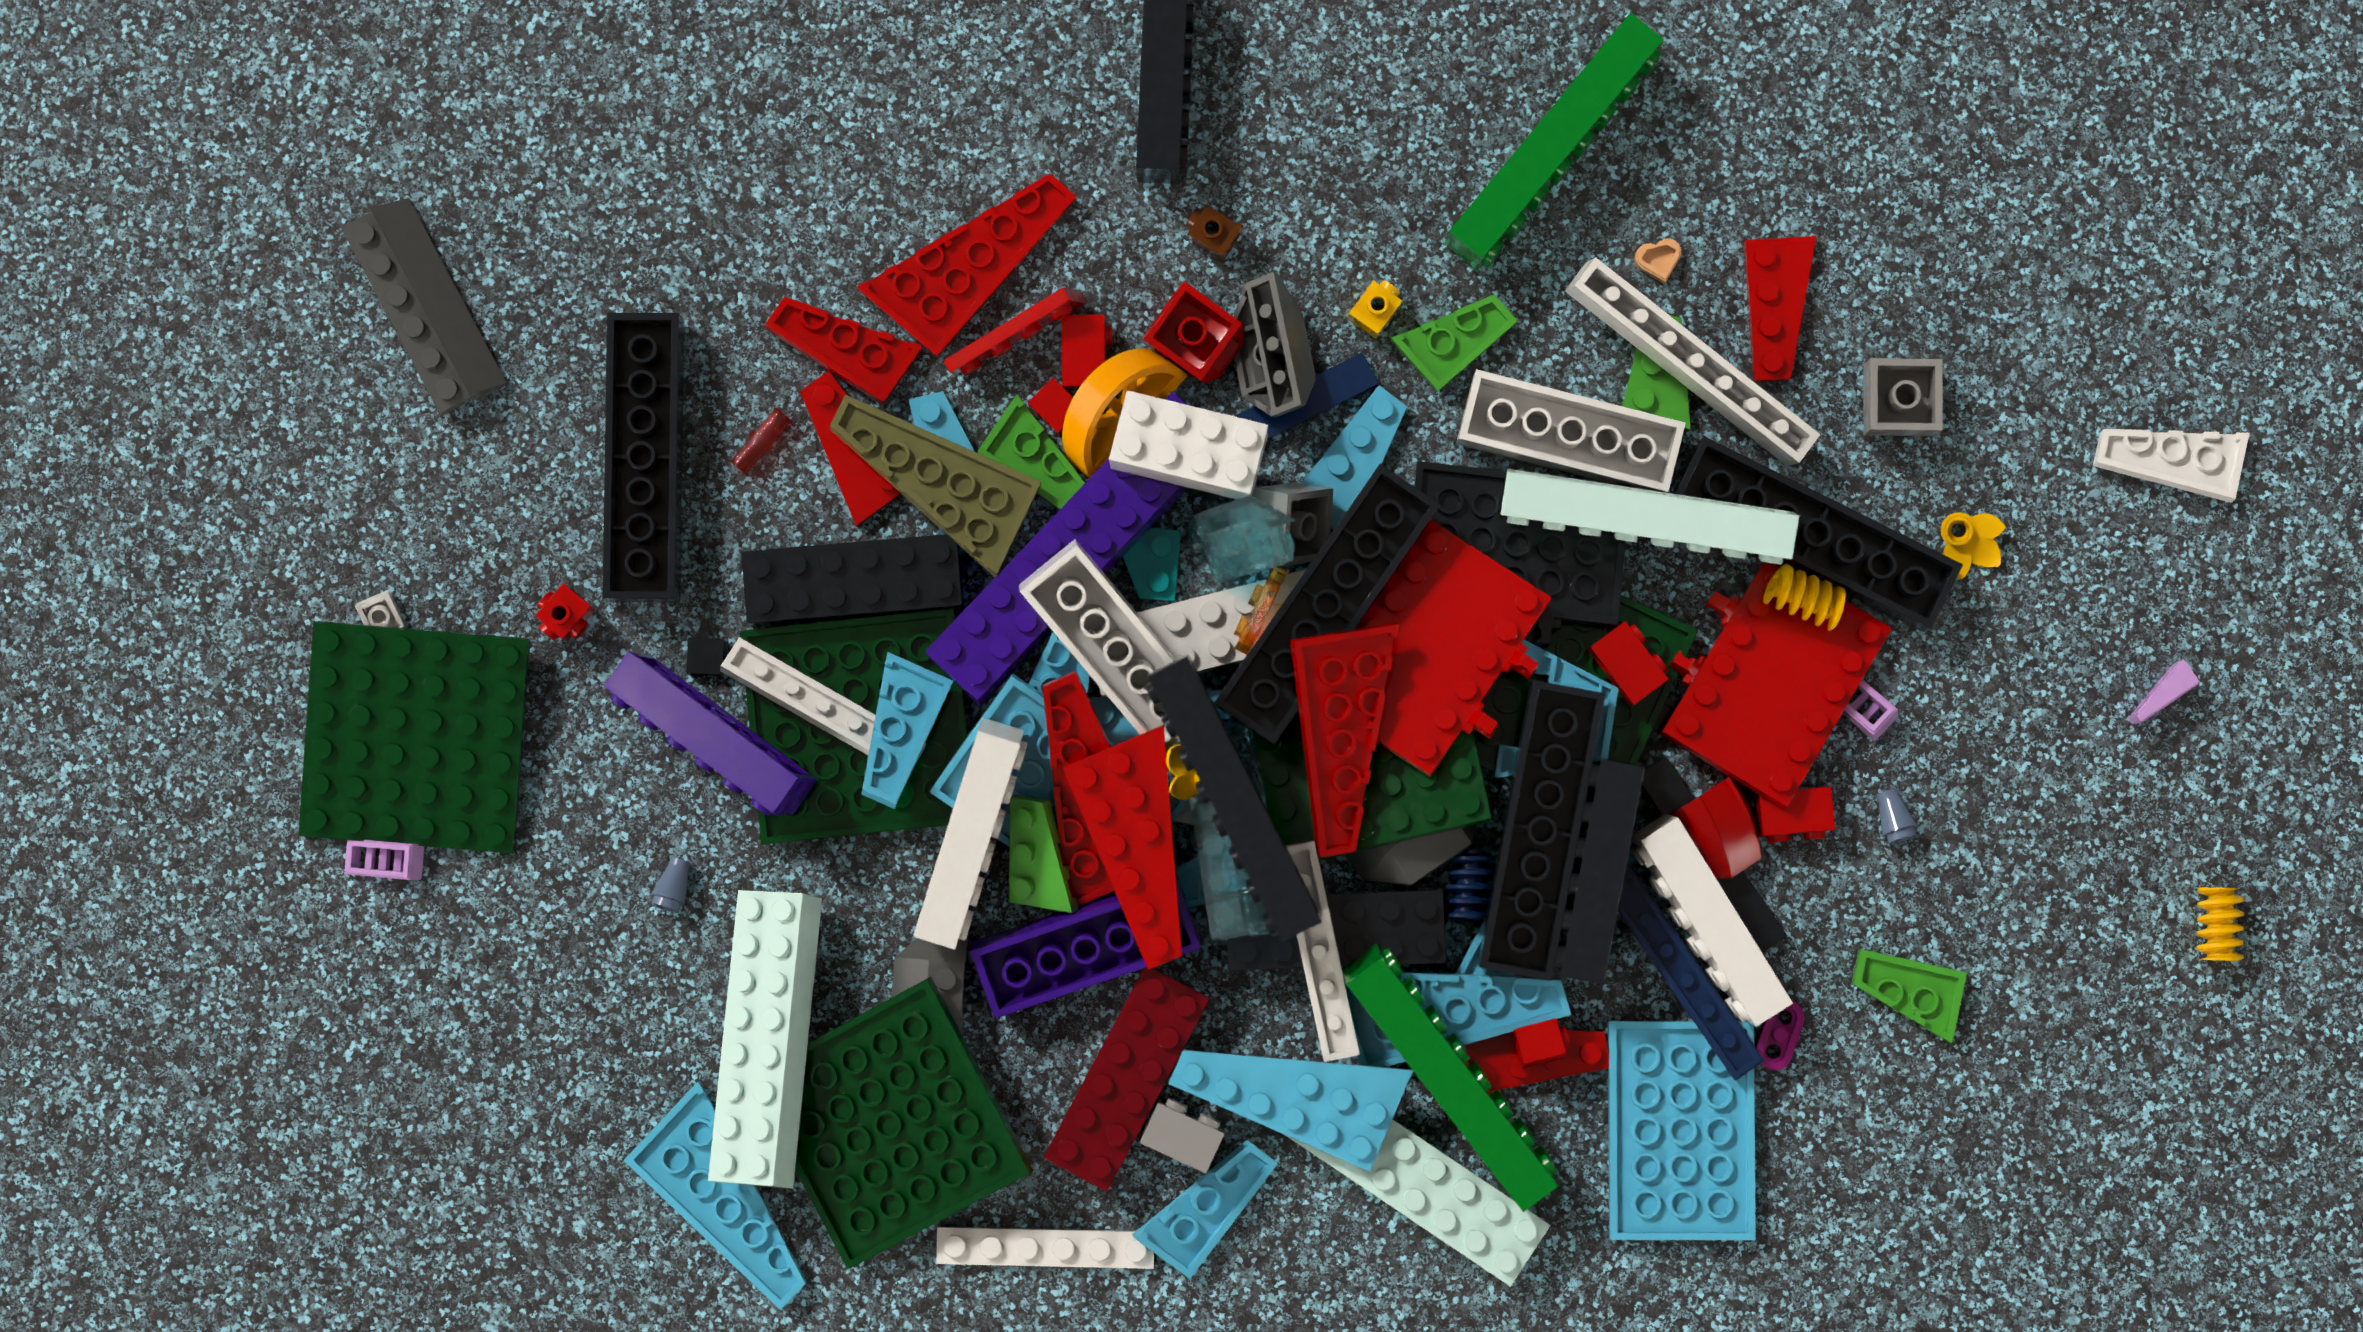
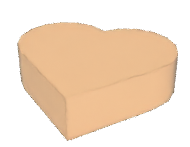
(1658, 259)

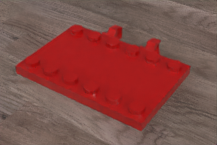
(1455, 637)
(1770, 688)

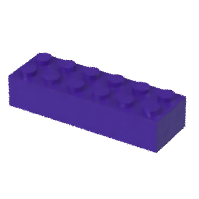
(710, 734)
(1065, 953)

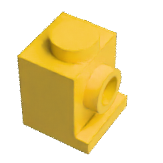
(1372, 320)

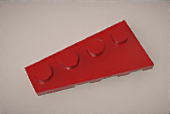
(1776, 297)
(1018, 328)
(860, 356)
(860, 484)
(1502, 1064)

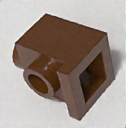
(1216, 244)

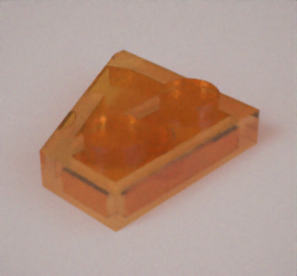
(1262, 600)

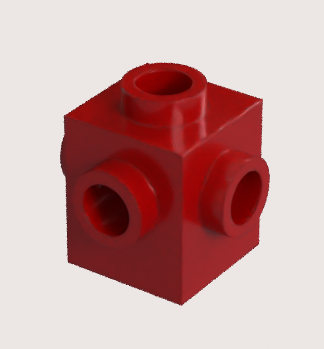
(576, 614)

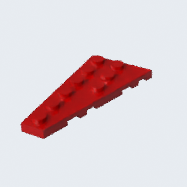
(1130, 821)

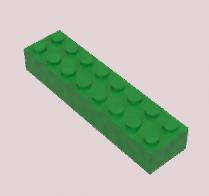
(1557, 137)
(1454, 1082)

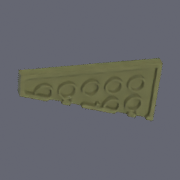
(956, 488)

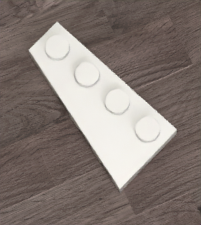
(2187, 461)

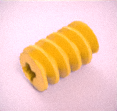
(1806, 594)
(2220, 924)

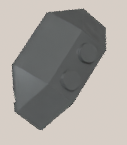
(1276, 356)
(1411, 860)
(943, 964)

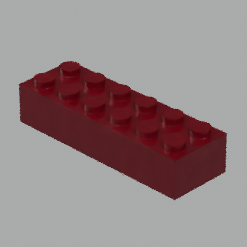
(1126, 1078)

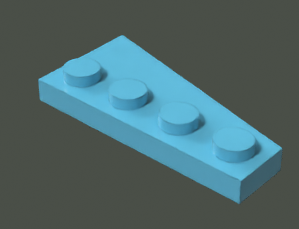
(903, 720)

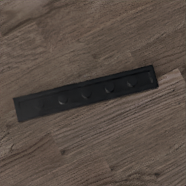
(1668, 794)

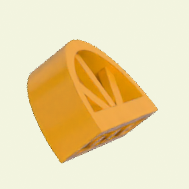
(1089, 432)

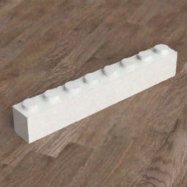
(1692, 362)

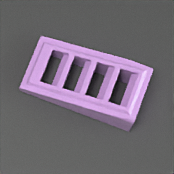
(2171, 686)
(1874, 730)
(407, 859)

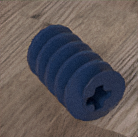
(1469, 885)

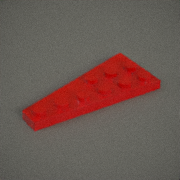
(958, 273)
(1340, 713)
(1072, 736)

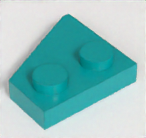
(1155, 564)

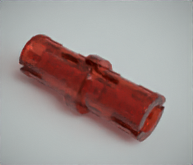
(761, 441)

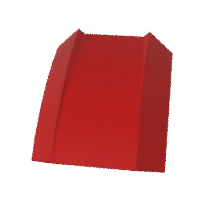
(1195, 334)
(1722, 828)

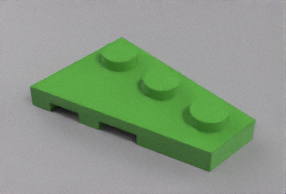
(1454, 341)
(1655, 390)
(1026, 447)
(1034, 857)
(1913, 988)

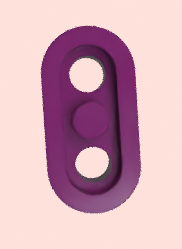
(1782, 1036)

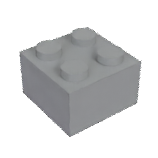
(1902, 397)
(1309, 507)
(1183, 1135)

